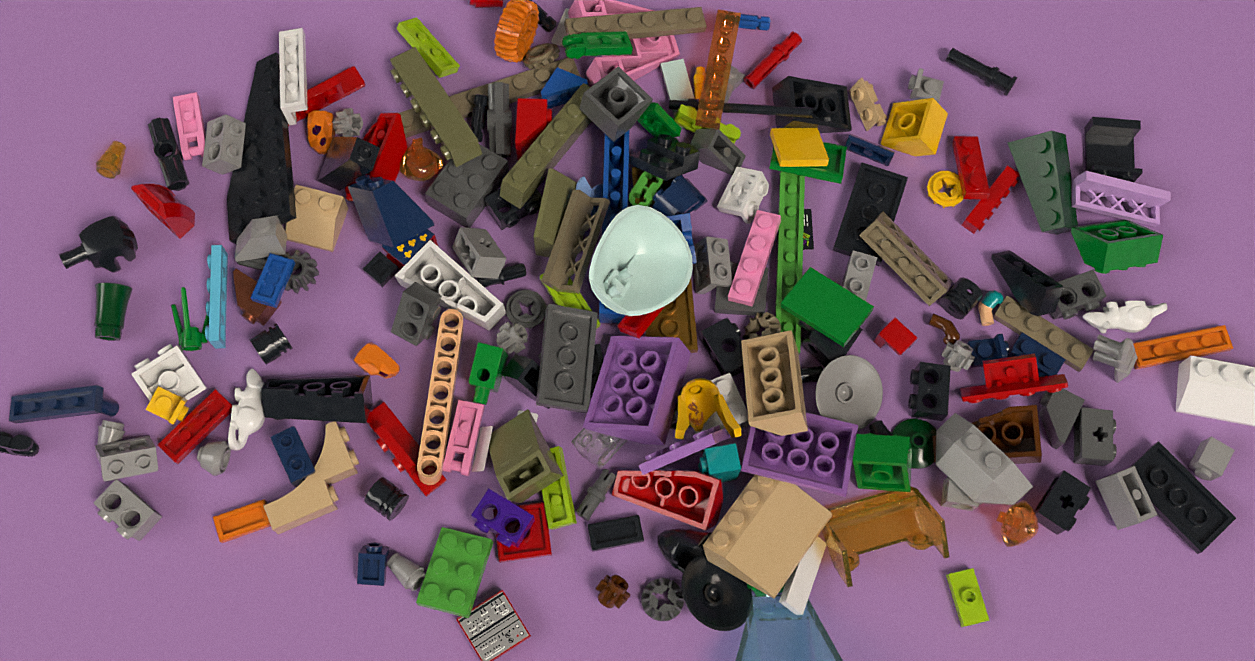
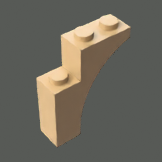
(314, 496)

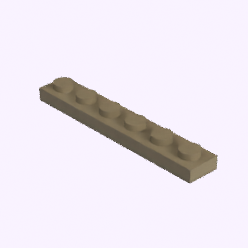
(642, 23)

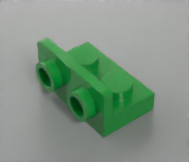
(658, 121)

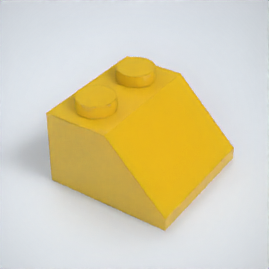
(915, 127)

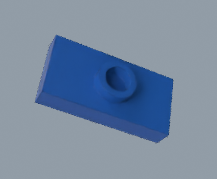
(273, 280)

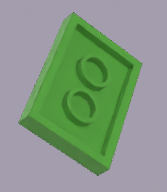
(455, 572)

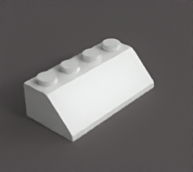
(1216, 390)

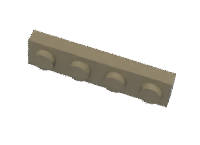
(1019, 320)

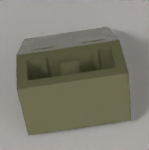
(522, 458)

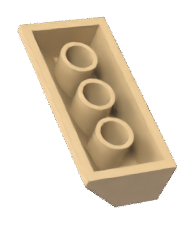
(774, 384)

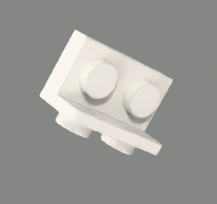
(744, 193)

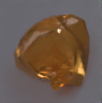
(420, 162)
(1018, 524)

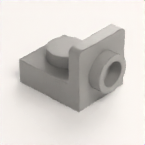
(924, 87)

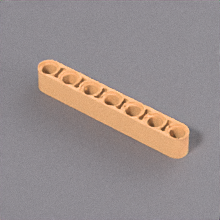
(442, 407)

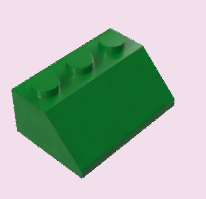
(1117, 245)

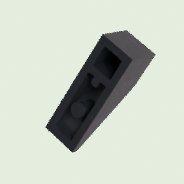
(1028, 284)

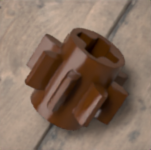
(613, 591)

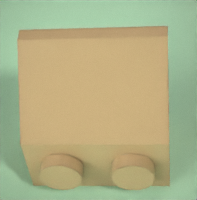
(318, 218)

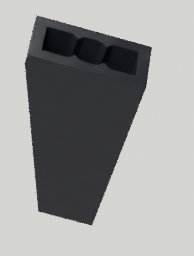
(347, 161)

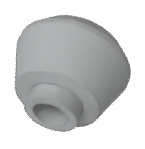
(214, 457)

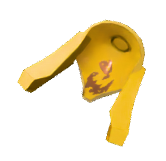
(698, 403)

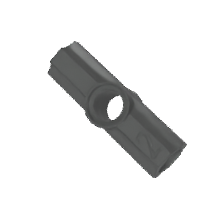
(499, 119)

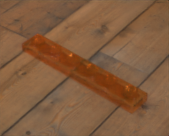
(718, 69)

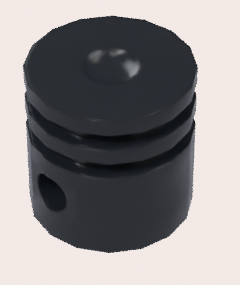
(958, 300)
(271, 344)
(386, 498)

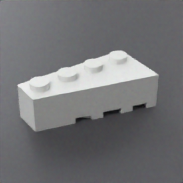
(458, 289)

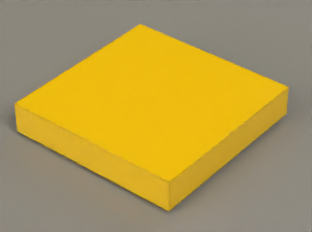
(799, 147)

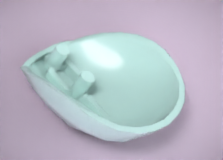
(640, 262)

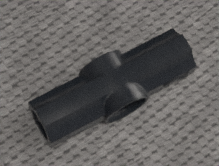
(171, 165)

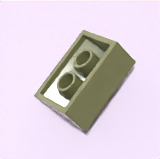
(552, 210)

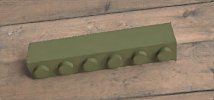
(435, 107)
(545, 151)

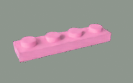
(754, 258)

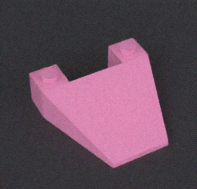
(646, 52)

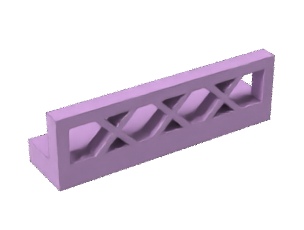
(1120, 190)

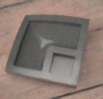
(724, 306)

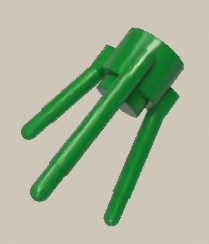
(189, 337)

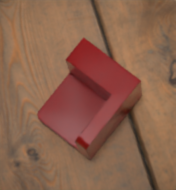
(896, 337)

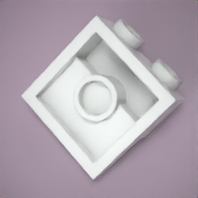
(171, 371)

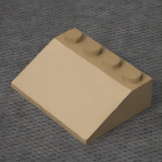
(766, 533)

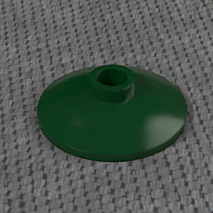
(921, 454)

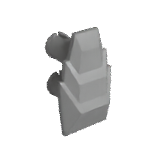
(1116, 354)

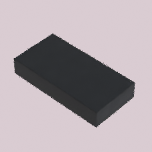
(615, 533)

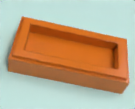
(241, 521)

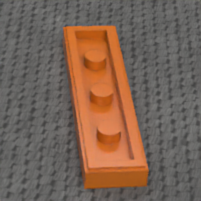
(1182, 346)

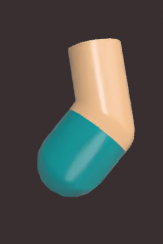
(986, 305)

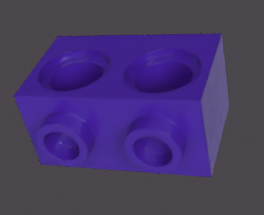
(506, 513)

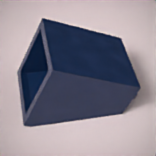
(387, 211)

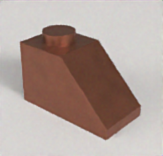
(251, 310)

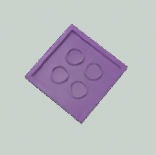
(683, 448)

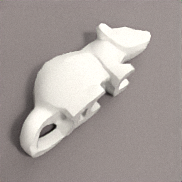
(1130, 318)
(249, 413)

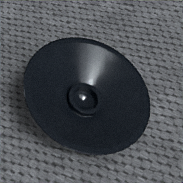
(715, 595)

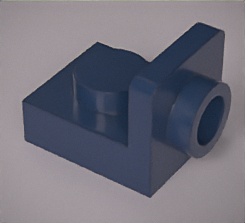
(988, 349)
(372, 564)

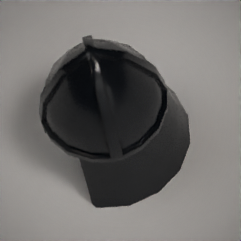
(681, 546)

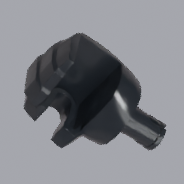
(102, 244)

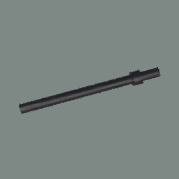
(750, 108)

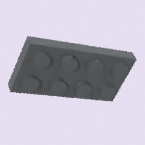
(567, 358)

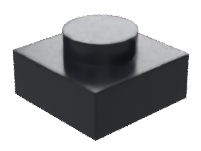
(380, 269)

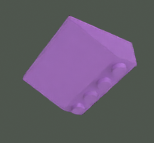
(638, 388)
(809, 459)

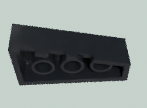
(318, 398)

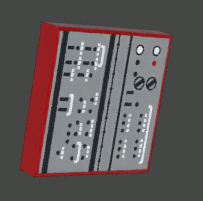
(494, 627)

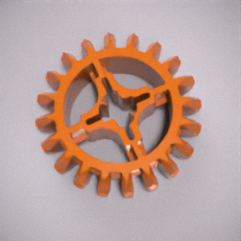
(516, 30)

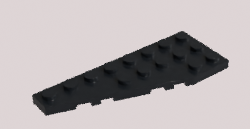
(265, 179)

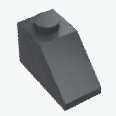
(717, 150)
(1059, 414)

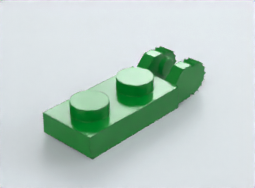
(597, 44)

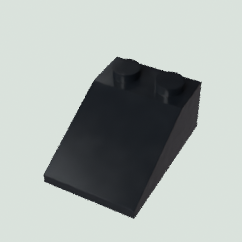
(827, 99)

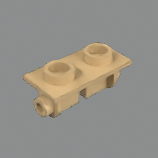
(864, 98)

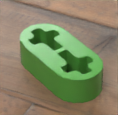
(641, 187)

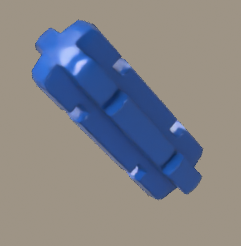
(753, 21)

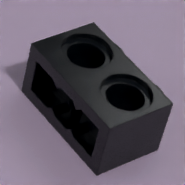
(512, 217)
(937, 393)

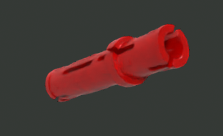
(769, 63)

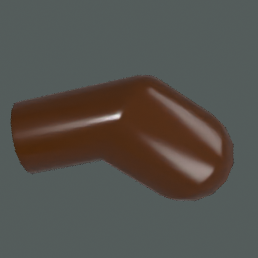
(947, 326)

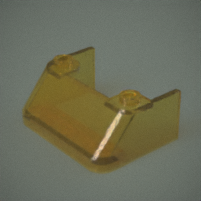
(882, 522)

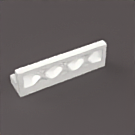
(292, 73)

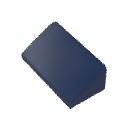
(869, 150)

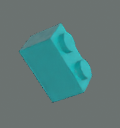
(721, 462)

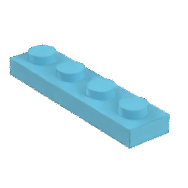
(217, 306)

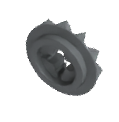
(526, 298)
(650, 602)

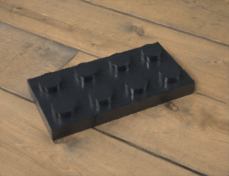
(872, 193)
(1181, 498)

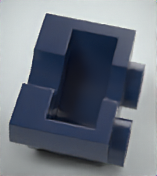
(679, 198)

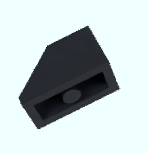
(523, 375)

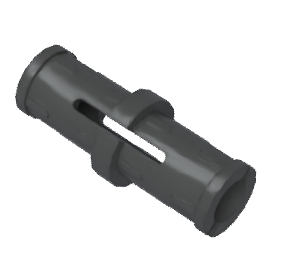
(596, 494)

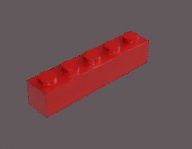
(984, 208)

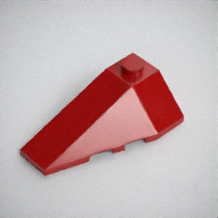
(676, 494)

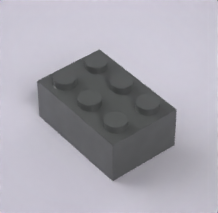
(462, 189)

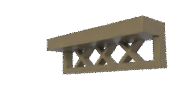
(571, 242)
(906, 259)

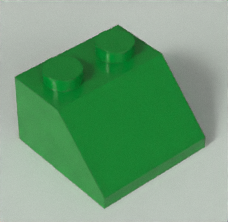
(883, 462)

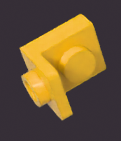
(168, 405)

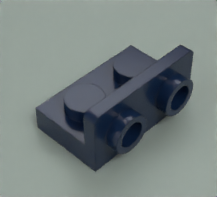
(1047, 361)
(293, 455)

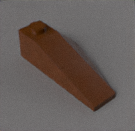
(1013, 432)

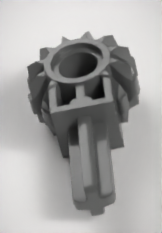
(297, 281)

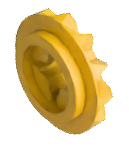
(949, 180)

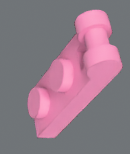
(190, 124)
(463, 437)

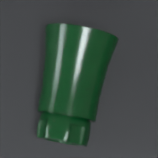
(111, 310)

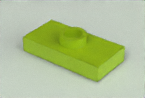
(967, 597)

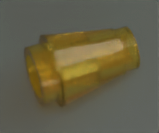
(111, 161)

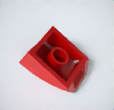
(166, 207)

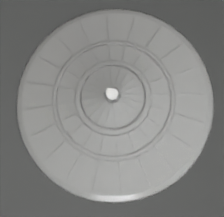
(849, 391)

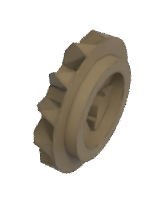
(541, 55)
(765, 320)

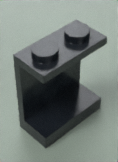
(1111, 147)

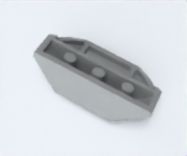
(978, 464)

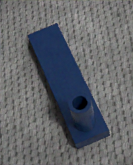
(61, 404)

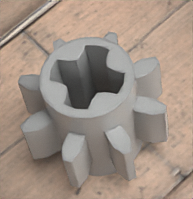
(347, 123)
(512, 337)
(958, 355)

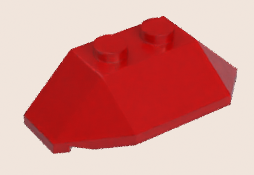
(390, 138)

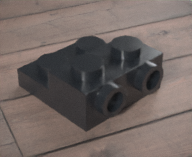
(666, 157)

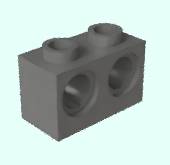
(1076, 299)
(416, 314)

